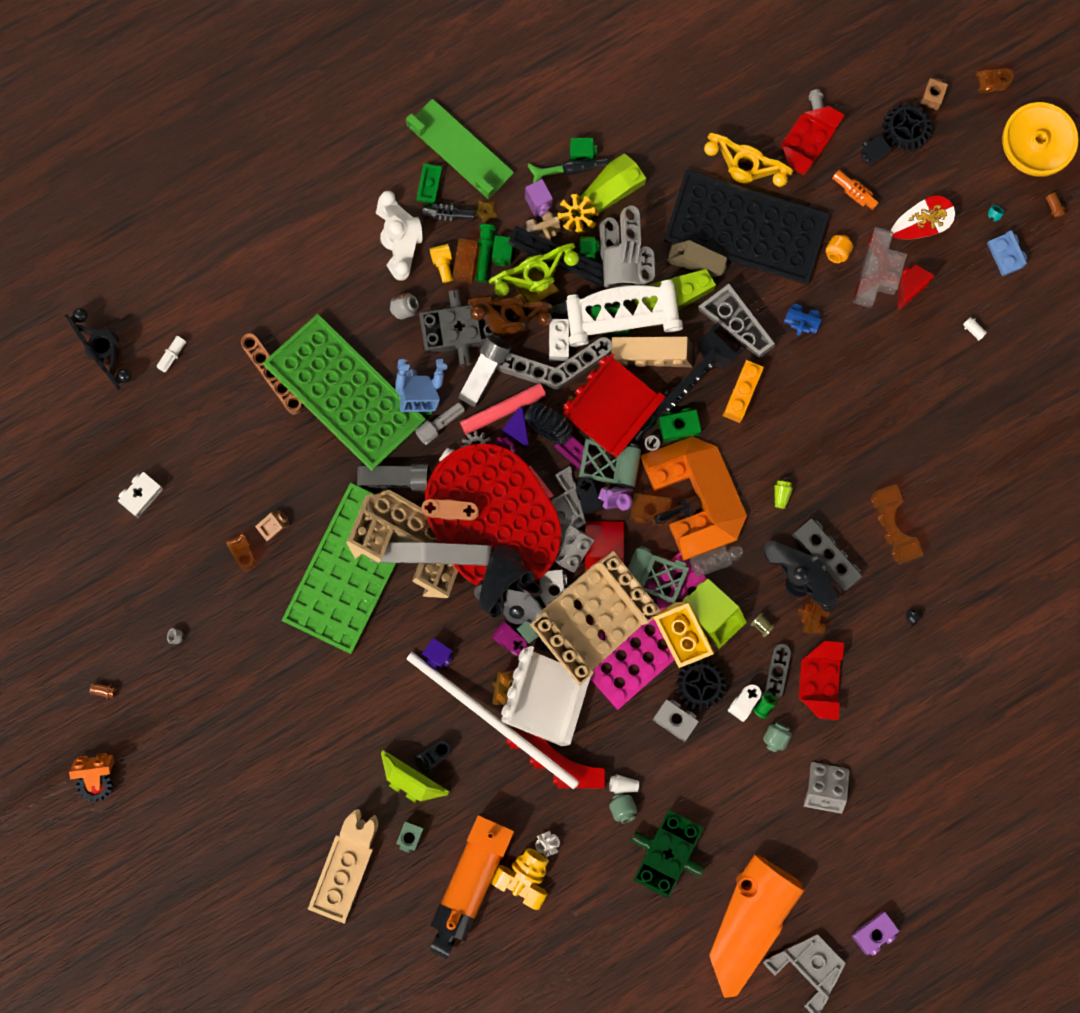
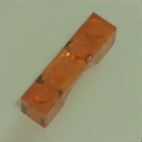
(904, 547)

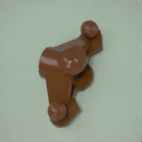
(508, 314)

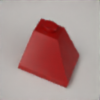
(912, 283)

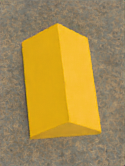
(683, 633)

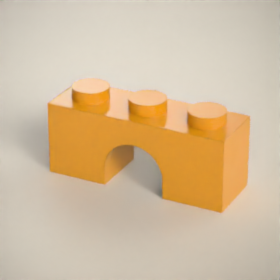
(743, 391)

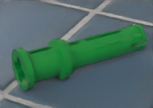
(485, 244)

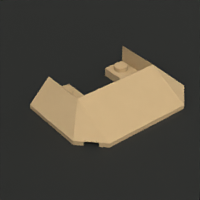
(397, 520)

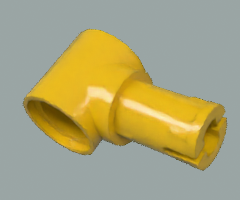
(441, 257)

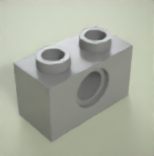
(664, 715)

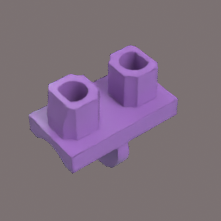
(616, 498)

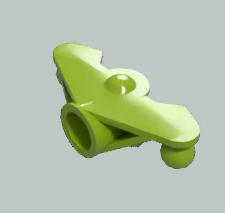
(532, 264)

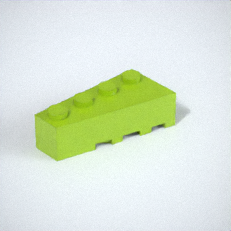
(687, 289)

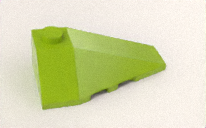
(614, 183)

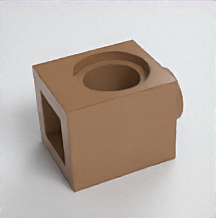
(930, 100)

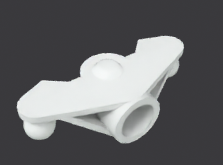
(399, 234)

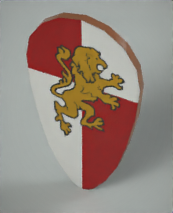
(925, 219)

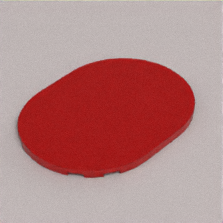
(510, 506)

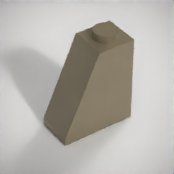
(696, 258)

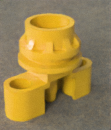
(528, 869)

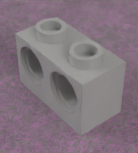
(573, 548)

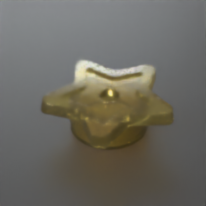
(485, 216)

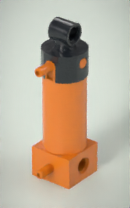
(469, 884)

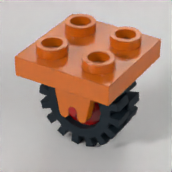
(93, 776)

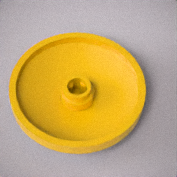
(1040, 139)

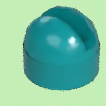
(995, 212)

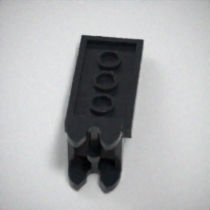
(714, 353)

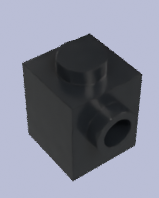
(874, 151)

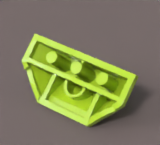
(410, 781)

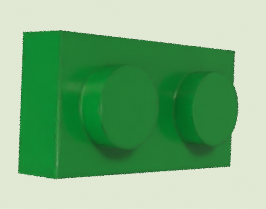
(429, 183)

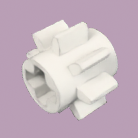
(547, 844)

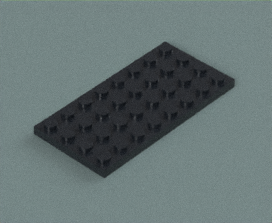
(747, 226)

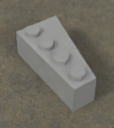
(737, 320)

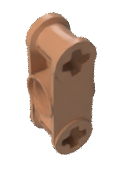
(450, 509)

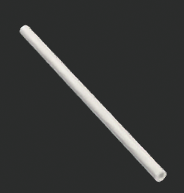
(493, 720)

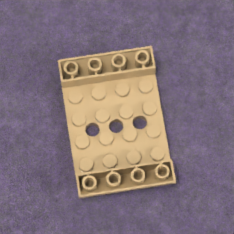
(614, 602)

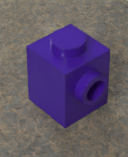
(437, 654)

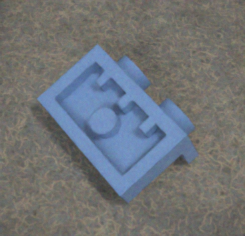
(1007, 253)

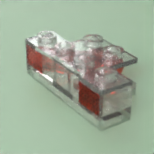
(880, 268)

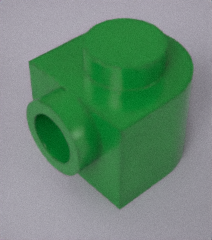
(588, 246)

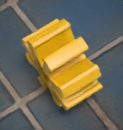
(574, 219)

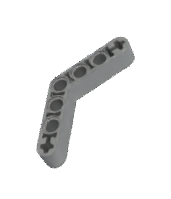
(561, 370)
(436, 553)

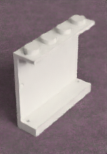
(544, 698)

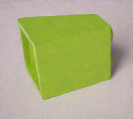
(715, 612)

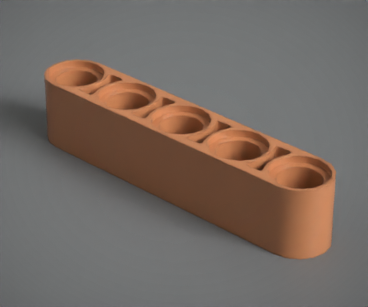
(274, 383)

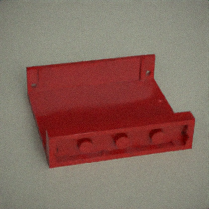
(612, 405)

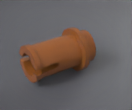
(1055, 205)
(103, 690)

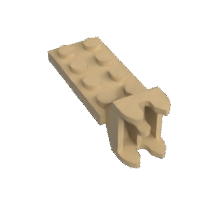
(344, 868)

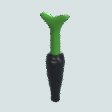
(569, 167)

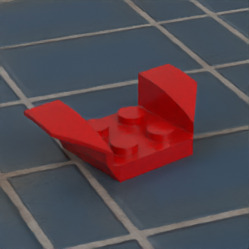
(810, 137)
(821, 680)

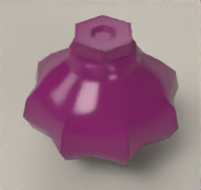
(505, 442)

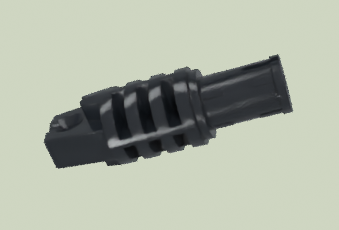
(447, 212)

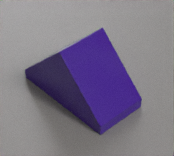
(516, 429)

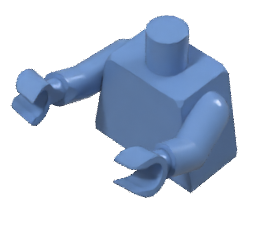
(416, 391)

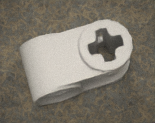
(743, 705)

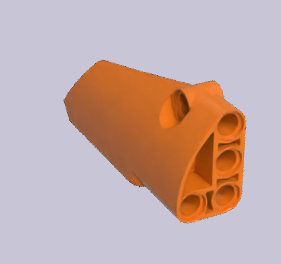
(752, 922)

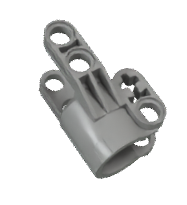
(624, 261)

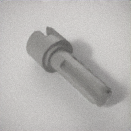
(429, 430)

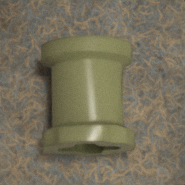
(762, 624)

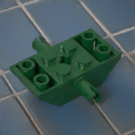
(674, 834)

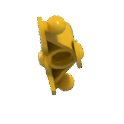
(748, 155)

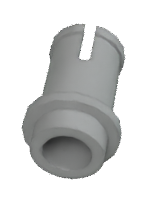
(816, 99)

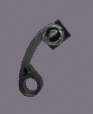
(501, 572)

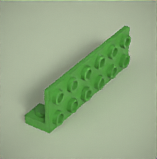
(459, 148)

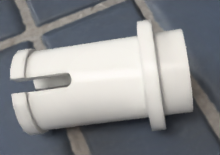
(974, 328)

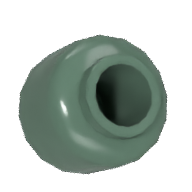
(777, 737)
(623, 808)

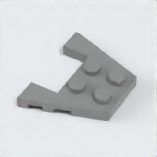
(567, 504)
(816, 963)

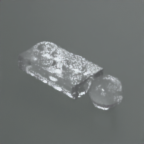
(715, 560)

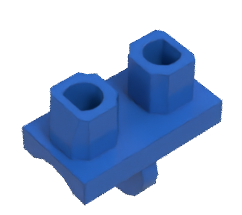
(802, 321)

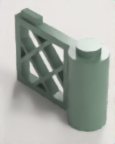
(624, 471)
(642, 565)

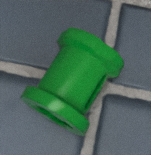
(765, 705)

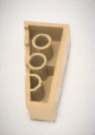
(653, 351)

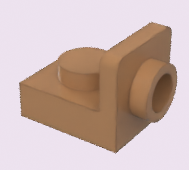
(272, 525)

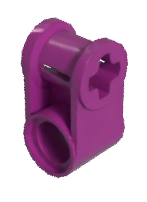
(508, 637)

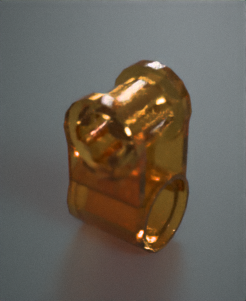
(990, 80)
(240, 548)

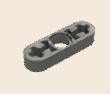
(780, 687)

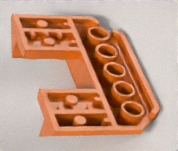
(722, 508)

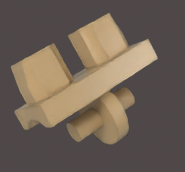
(545, 229)

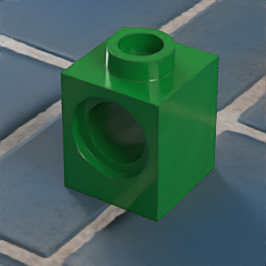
(582, 148)
(501, 251)

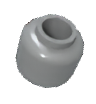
(404, 306)

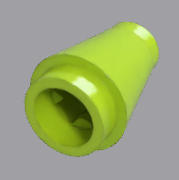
(782, 493)

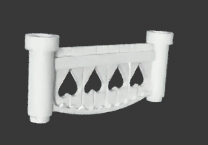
(664, 312)

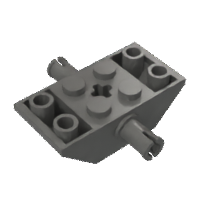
(442, 334)

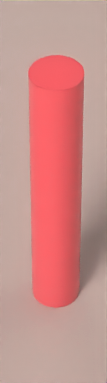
(502, 409)

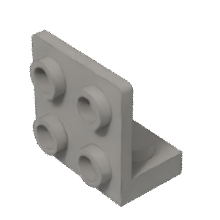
(827, 788)

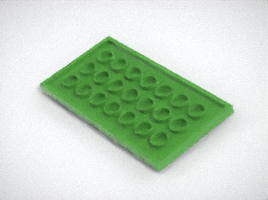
(343, 392)

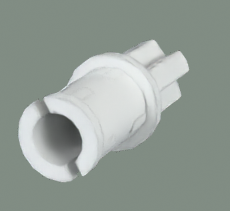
(171, 354)

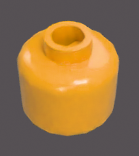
(839, 248)

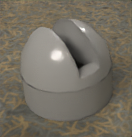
(648, 441)
(175, 636)

